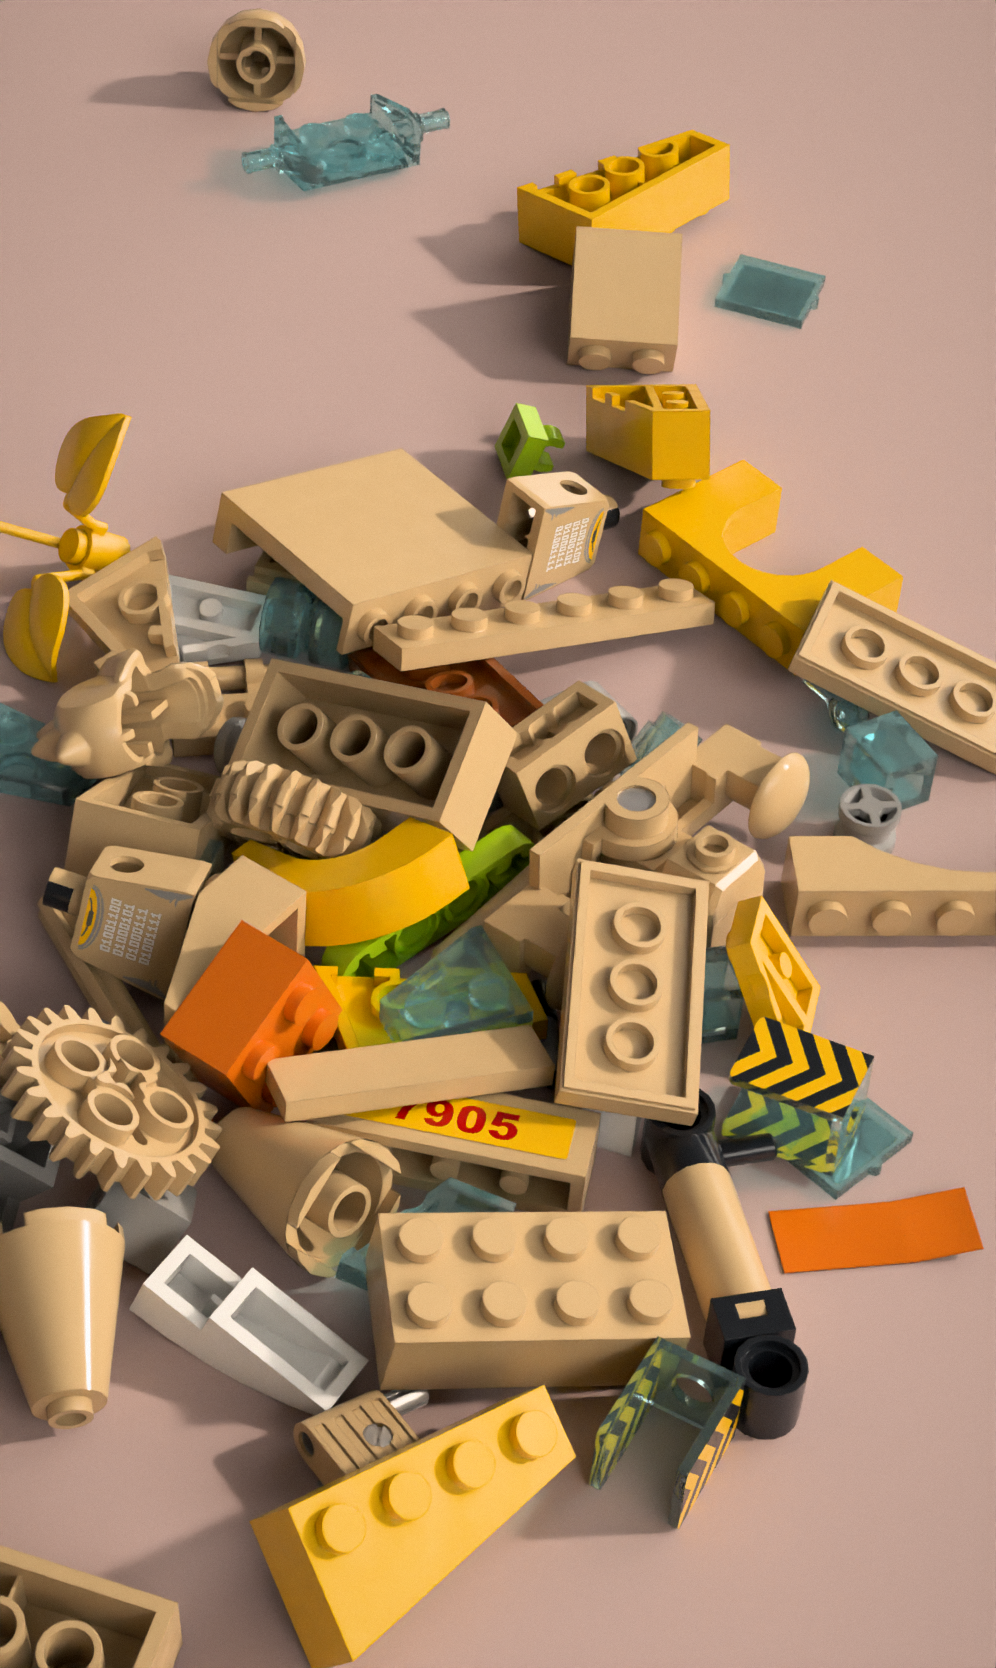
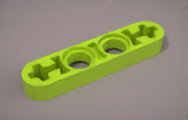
(488, 869)

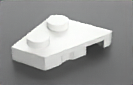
(215, 621)

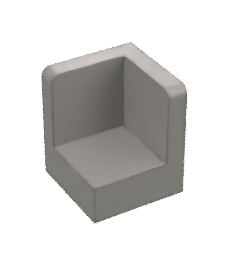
(148, 1224)

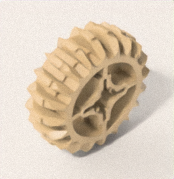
(289, 812)

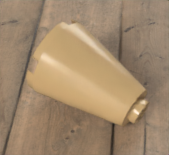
(307, 1184)
(61, 1309)

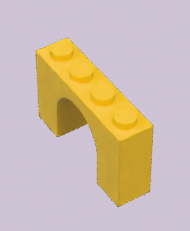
(703, 526)

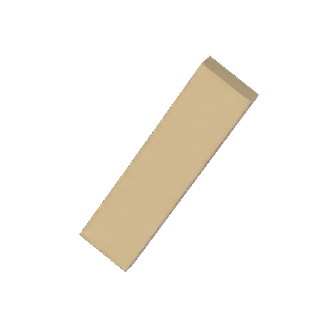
(408, 1073)

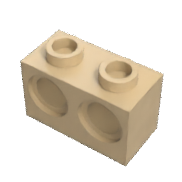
(564, 755)

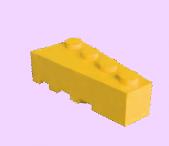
(650, 192)
(394, 1529)

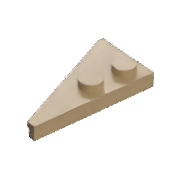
(130, 606)

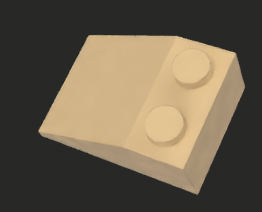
(144, 811)
(237, 894)

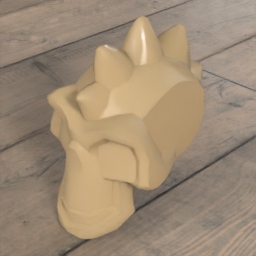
(129, 716)

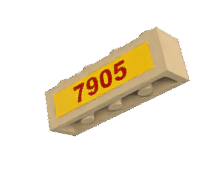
(494, 1141)

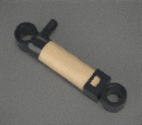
(744, 1318)

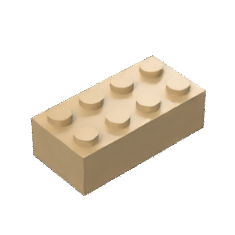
(382, 743)
(520, 1297)

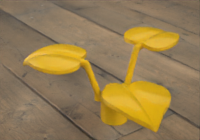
(39, 614)

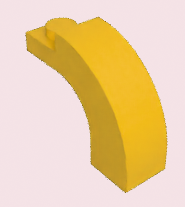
(372, 889)

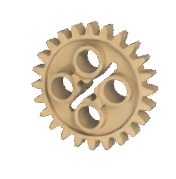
(109, 1102)

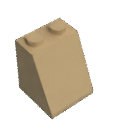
(624, 299)

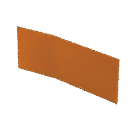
(876, 1232)

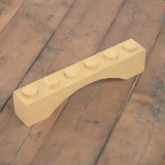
(860, 891)

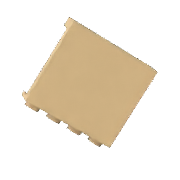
(377, 542)

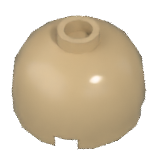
(257, 59)

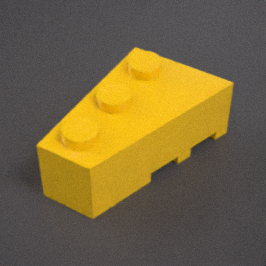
(651, 430)

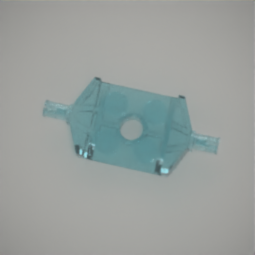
(348, 147)

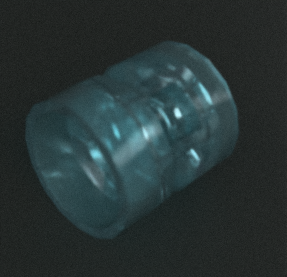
(300, 622)

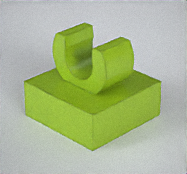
(524, 441)

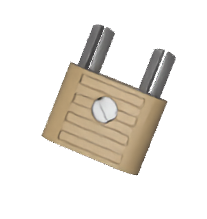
(357, 1432)

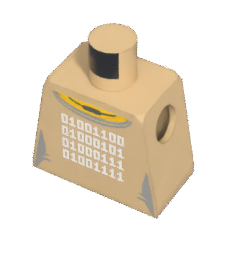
(558, 522)
(131, 912)

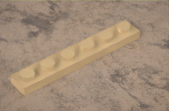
(532, 626)

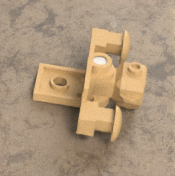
(649, 825)

